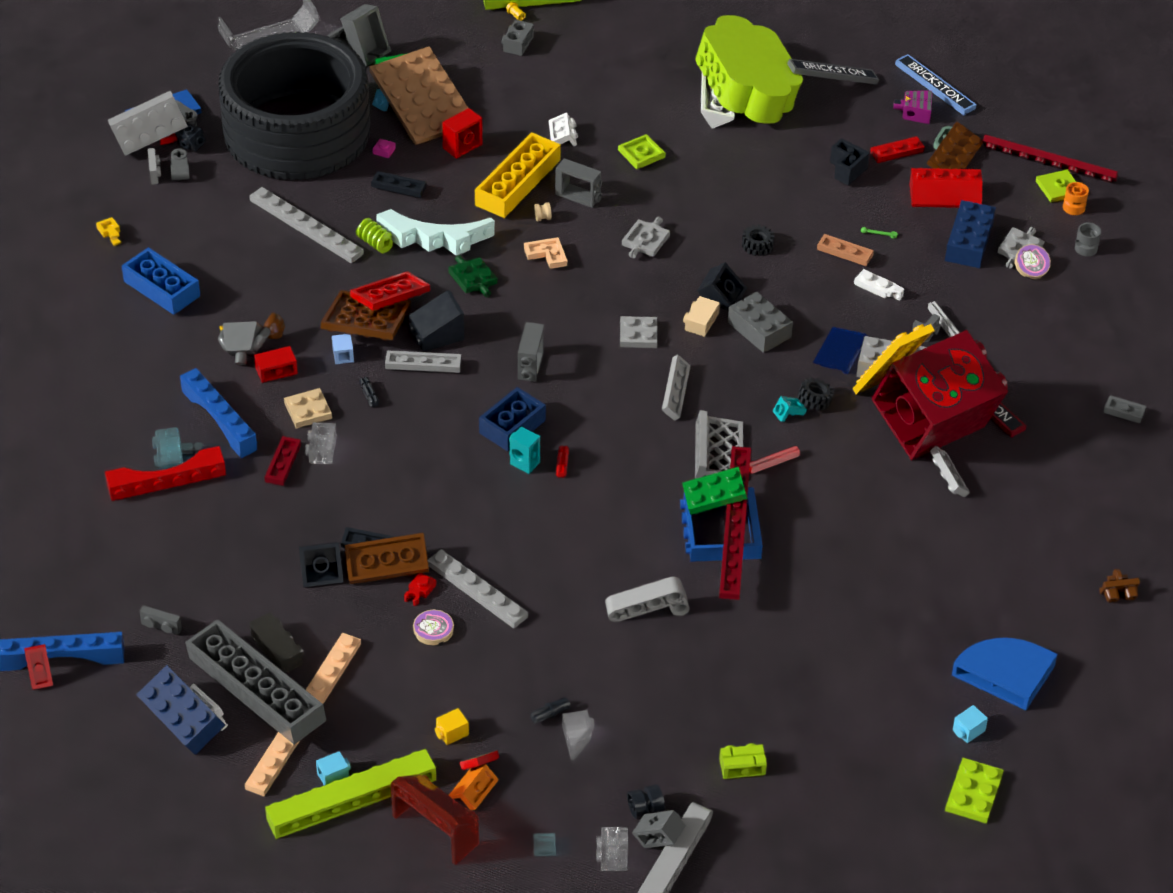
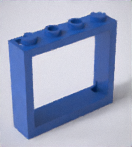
(715, 552)

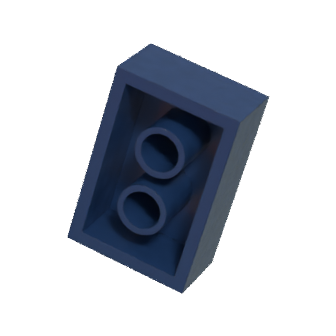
(509, 414)

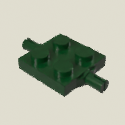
(473, 275)

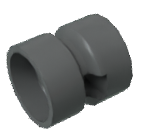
(1087, 239)

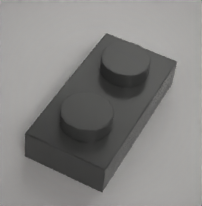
(1124, 409)
(160, 620)

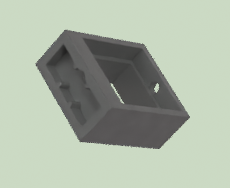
(574, 193)
(530, 351)

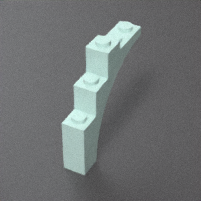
(432, 236)

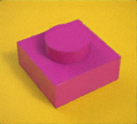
(384, 148)

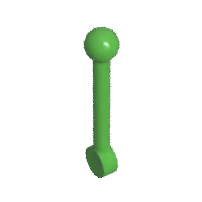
(893, 234)

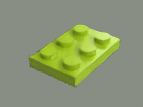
(974, 790)

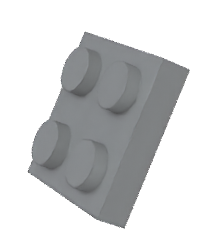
(638, 332)

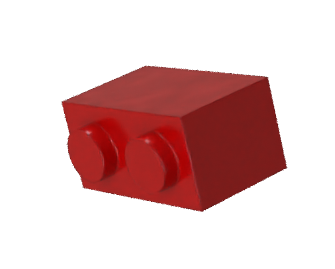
(276, 364)

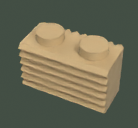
(701, 316)

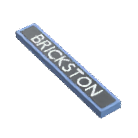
(935, 84)

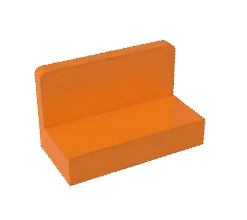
(475, 786)

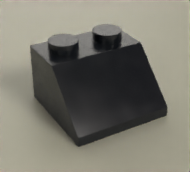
(722, 286)
(320, 564)

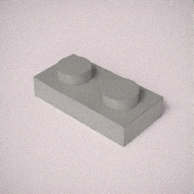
(155, 171)

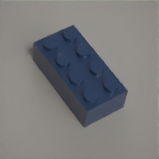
(970, 234)
(181, 710)

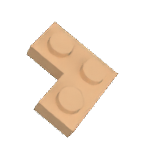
(547, 248)

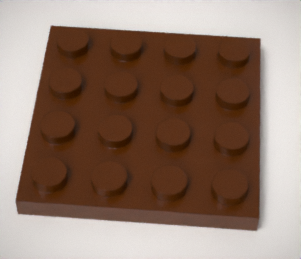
(355, 318)

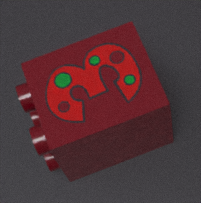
(940, 394)

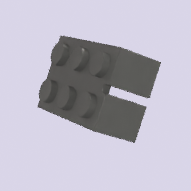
(366, 33)
(760, 322)

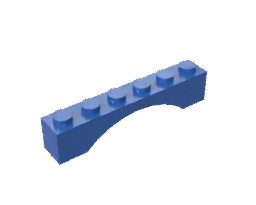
(237, 432)
(98, 647)

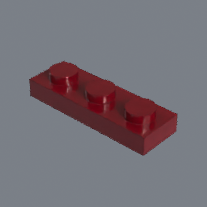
(282, 460)

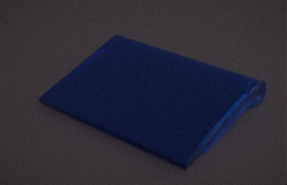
(840, 349)

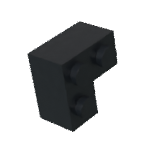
(849, 161)

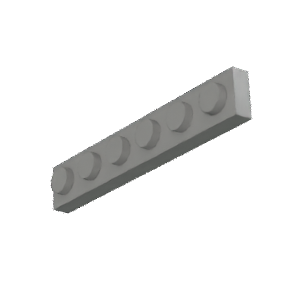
(477, 588)

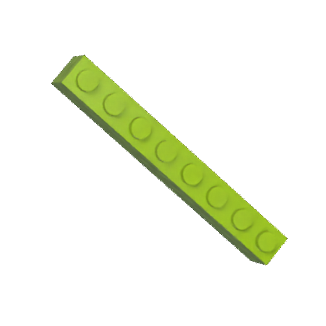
(344, 794)

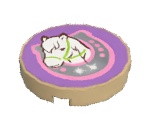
(1032, 261)
(433, 627)

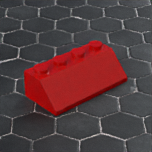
(945, 187)

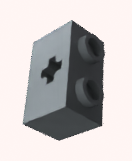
(659, 829)

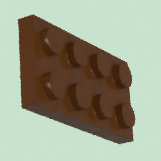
(955, 149)
(386, 558)

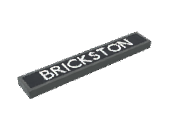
(832, 71)

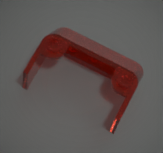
(438, 808)

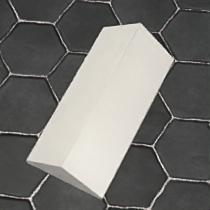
(711, 108)

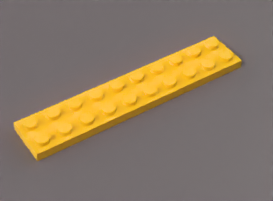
(902, 346)

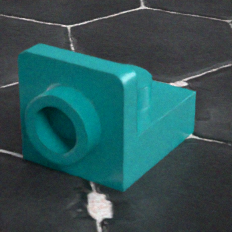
(787, 406)

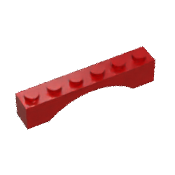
(128, 482)

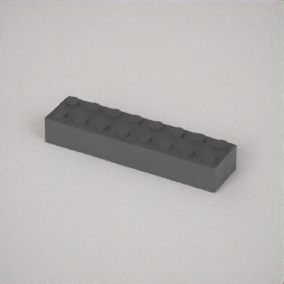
(256, 681)

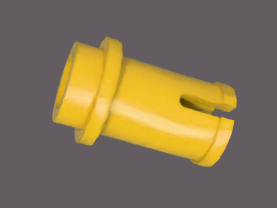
(512, 8)

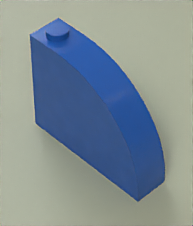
(1006, 668)

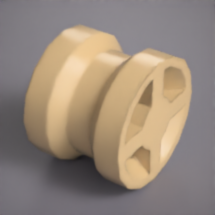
(542, 211)

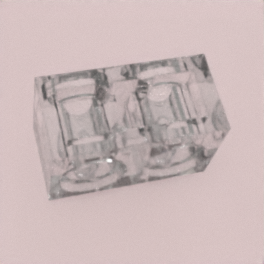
(322, 443)
(612, 848)

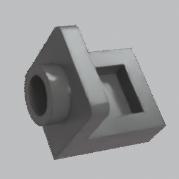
(934, 321)

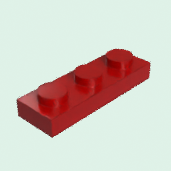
(897, 149)

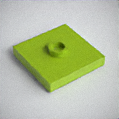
(641, 151)
(1055, 184)

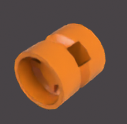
(1075, 198)

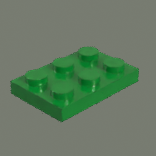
(714, 490)

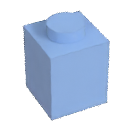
(342, 349)

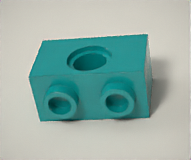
(524, 450)

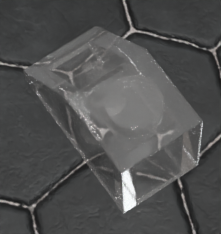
(577, 731)

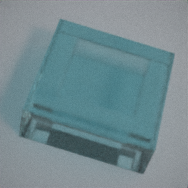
(544, 844)

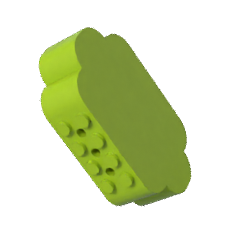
(748, 69)

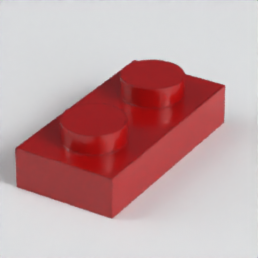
(38, 666)

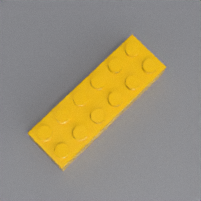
(517, 175)

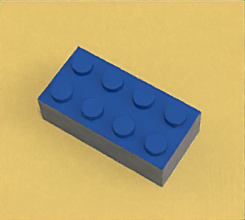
(161, 280)

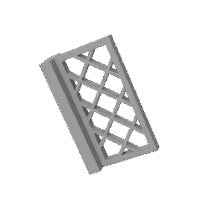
(703, 442)

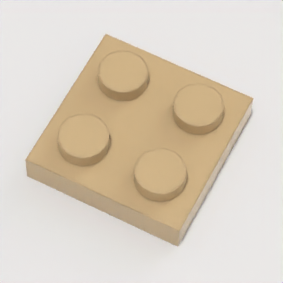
(308, 408)

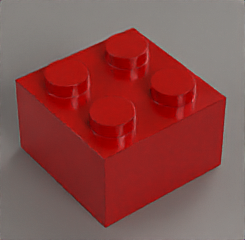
(462, 133)

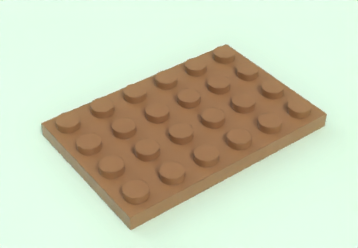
(419, 93)

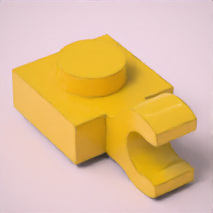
(109, 228)

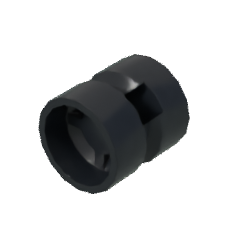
(643, 801)

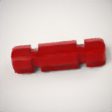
(562, 461)

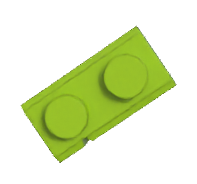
(743, 761)

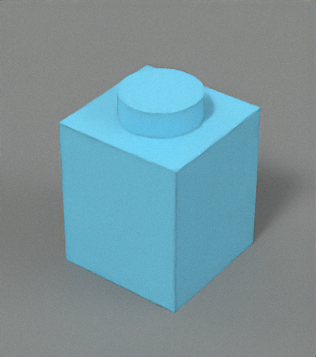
(970, 724)
(332, 768)

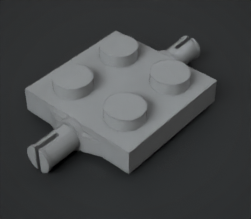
(645, 237)
(1015, 240)

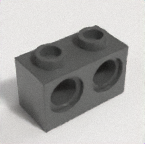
(518, 37)

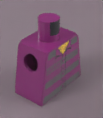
(915, 106)

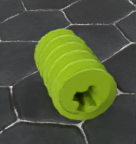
(375, 235)

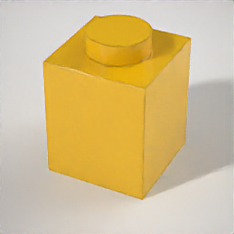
(452, 726)

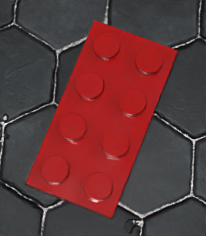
(390, 290)

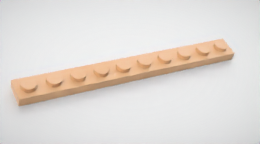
(320, 688)

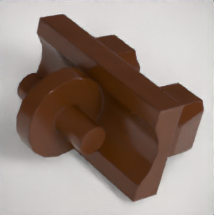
(1119, 583)

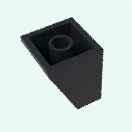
(437, 322)

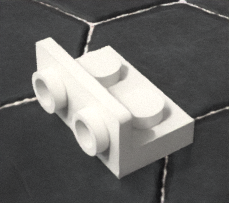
(563, 129)

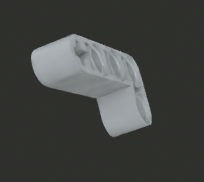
(647, 599)

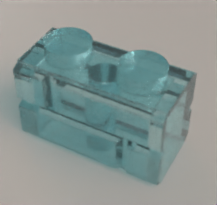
(168, 448)

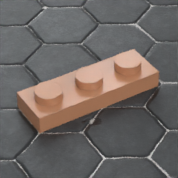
(845, 250)

